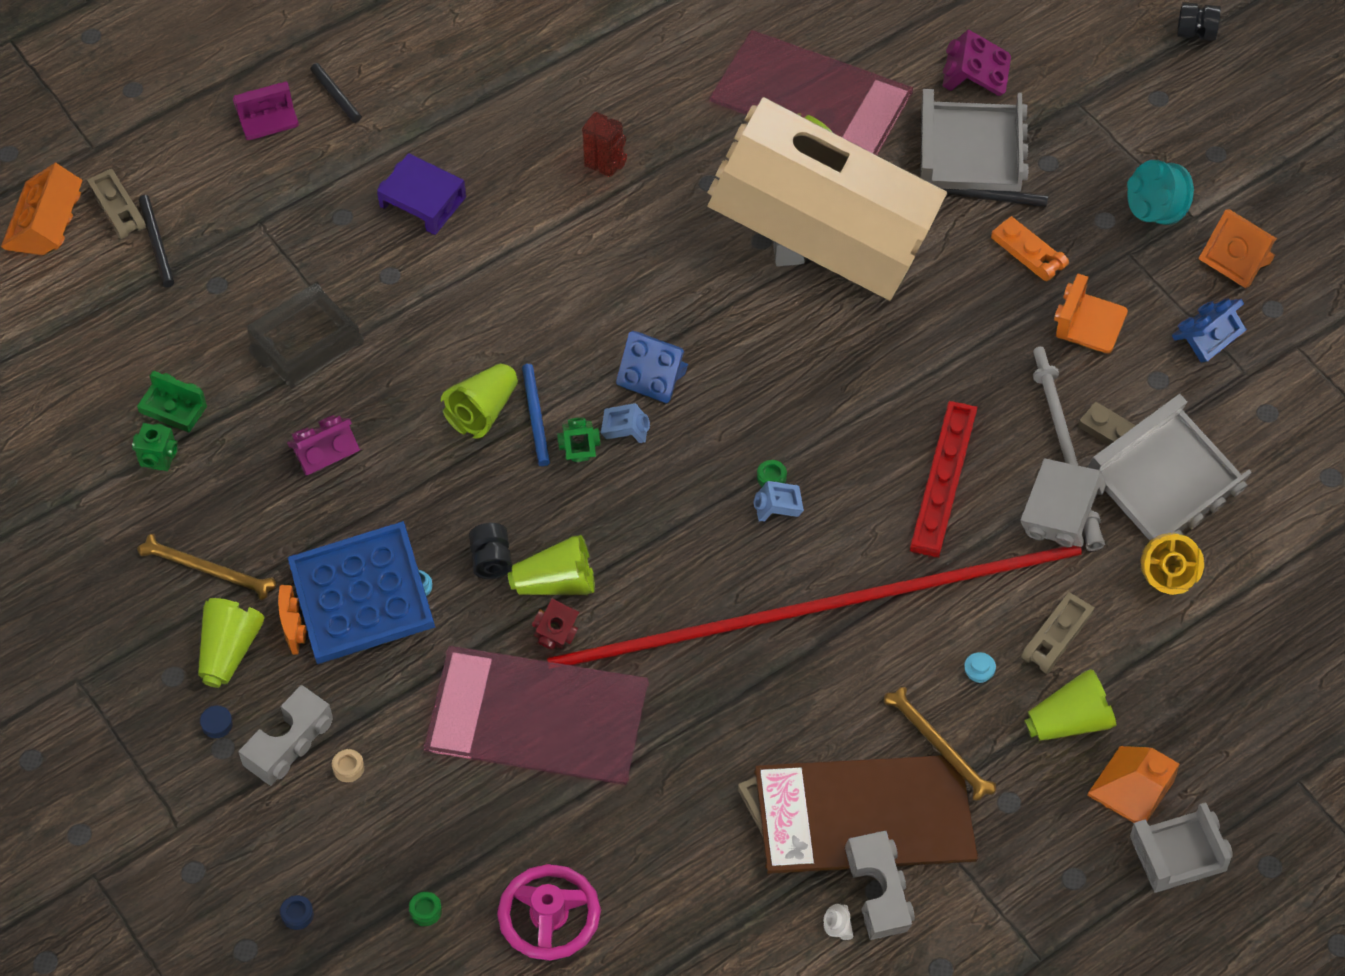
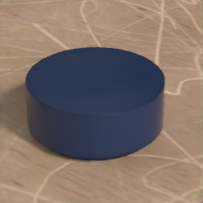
(216, 721)
(296, 912)

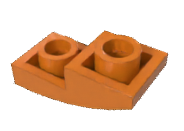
(290, 618)

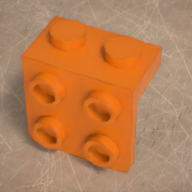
(1088, 318)

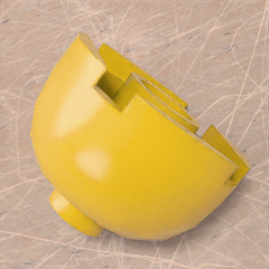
(1172, 563)

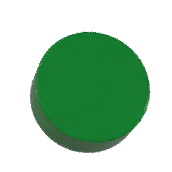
(771, 471)
(425, 908)

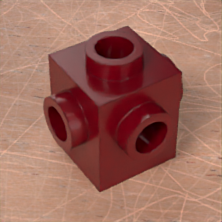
(561, 616)

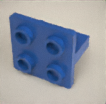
(1212, 328)
(650, 366)

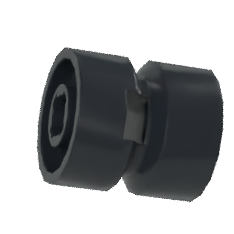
(1198, 21)
(490, 550)

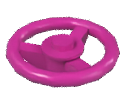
(549, 910)

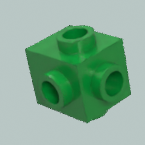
(155, 446)
(578, 450)

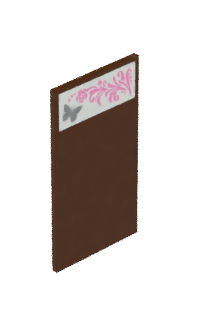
(820, 805)

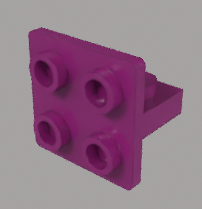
(266, 110)
(324, 444)

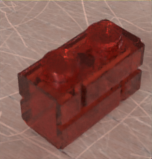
(604, 144)

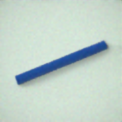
(535, 415)

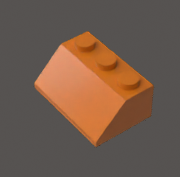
(43, 211)

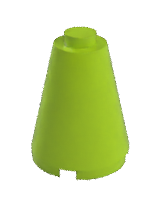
(478, 400)
(555, 571)
(225, 639)
(1072, 710)

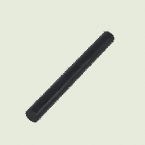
(1006, 196)
(156, 241)

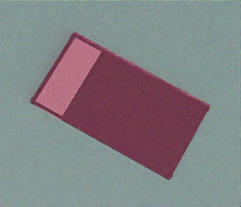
(841, 96)
(537, 715)

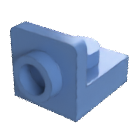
(625, 421)
(778, 499)

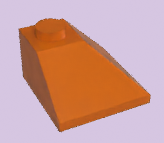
(1135, 782)

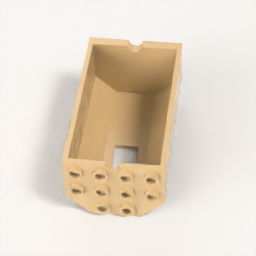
(825, 198)

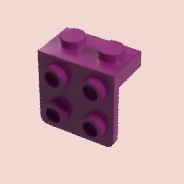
(977, 60)

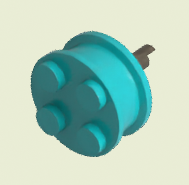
(1160, 192)

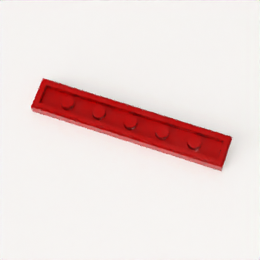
(943, 479)

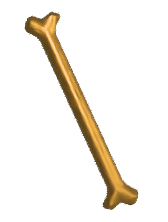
(261, 586)
(979, 785)

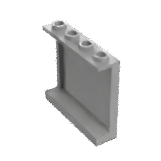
(973, 144)
(1167, 472)

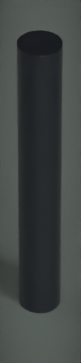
(336, 93)

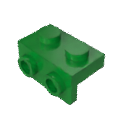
(173, 401)

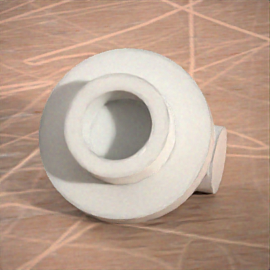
(838, 922)

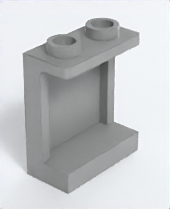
(1061, 502)
(1181, 849)

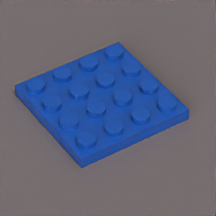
(360, 592)

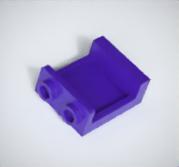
(422, 191)

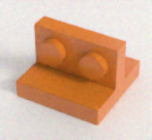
(1238, 248)

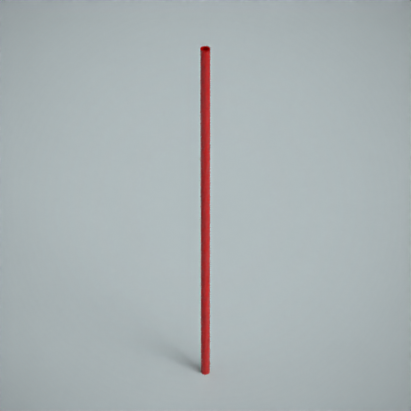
(816, 606)

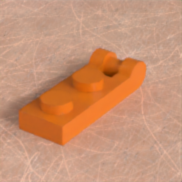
(1029, 249)

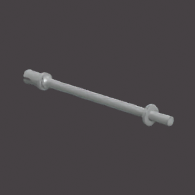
(1046, 375)

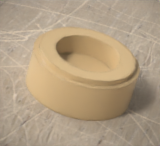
(348, 765)

